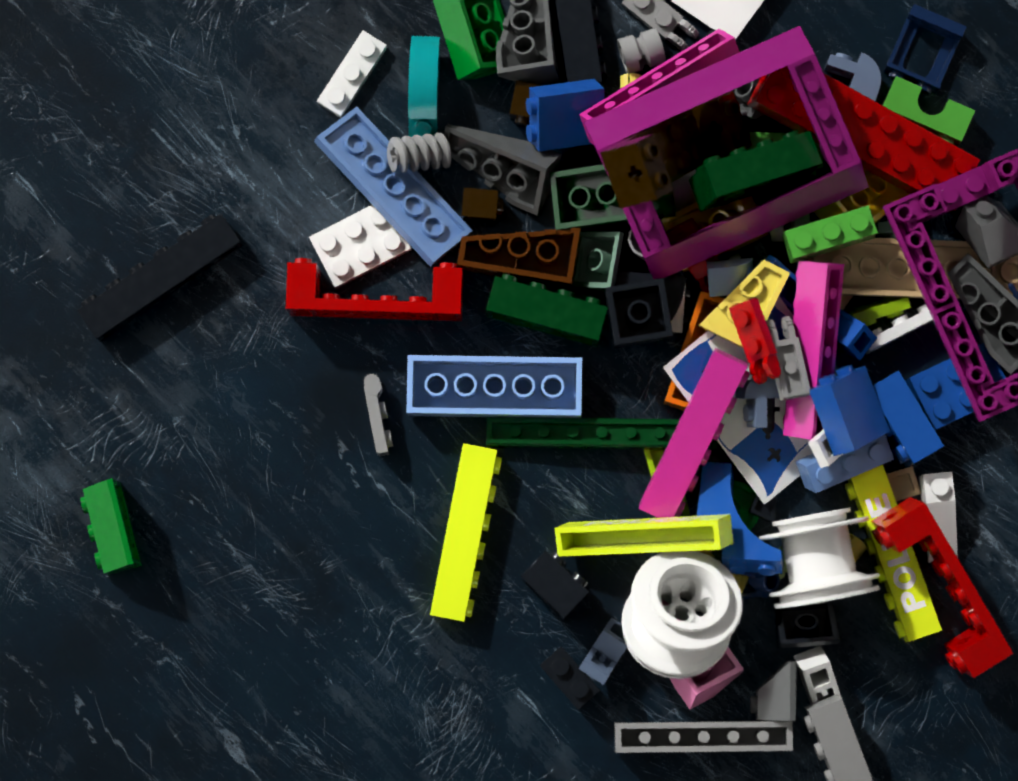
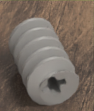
(418, 150)

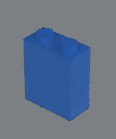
(556, 111)
(848, 409)

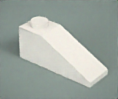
(939, 496)
(816, 674)

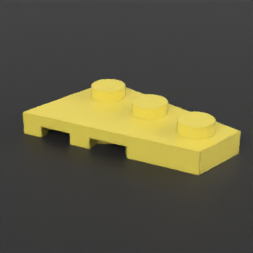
(762, 283)

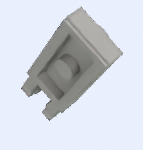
(662, 17)
(793, 378)
(377, 413)

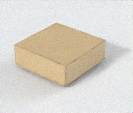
(904, 483)

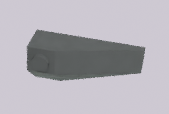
(528, 44)
(507, 164)
(990, 309)

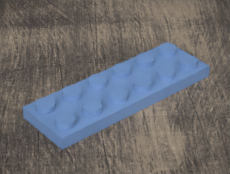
(400, 197)

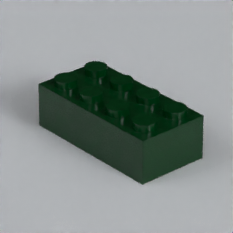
(754, 170)
(588, 201)
(546, 311)

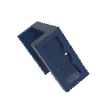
(937, 24)

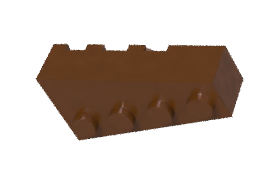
(530, 256)

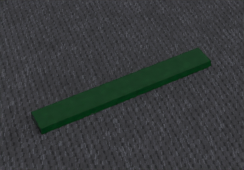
(581, 433)

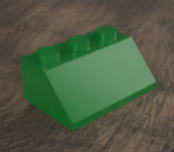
(471, 35)
(110, 527)

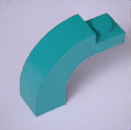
(423, 85)

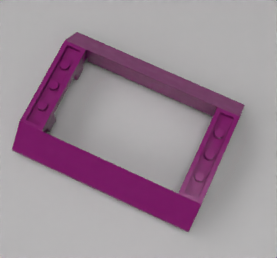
(836, 146)
(907, 221)

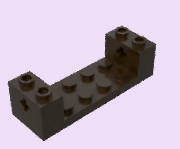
(657, 156)

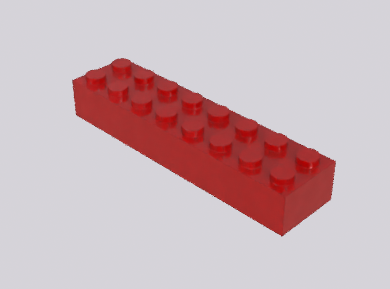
(883, 139)

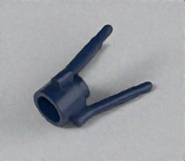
(762, 584)

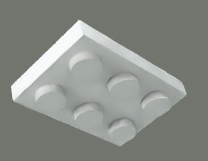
(358, 245)

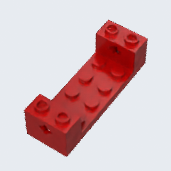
(305, 300)
(982, 643)

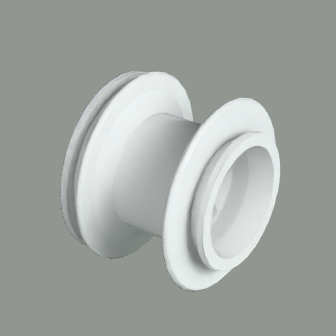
(819, 559)
(695, 643)

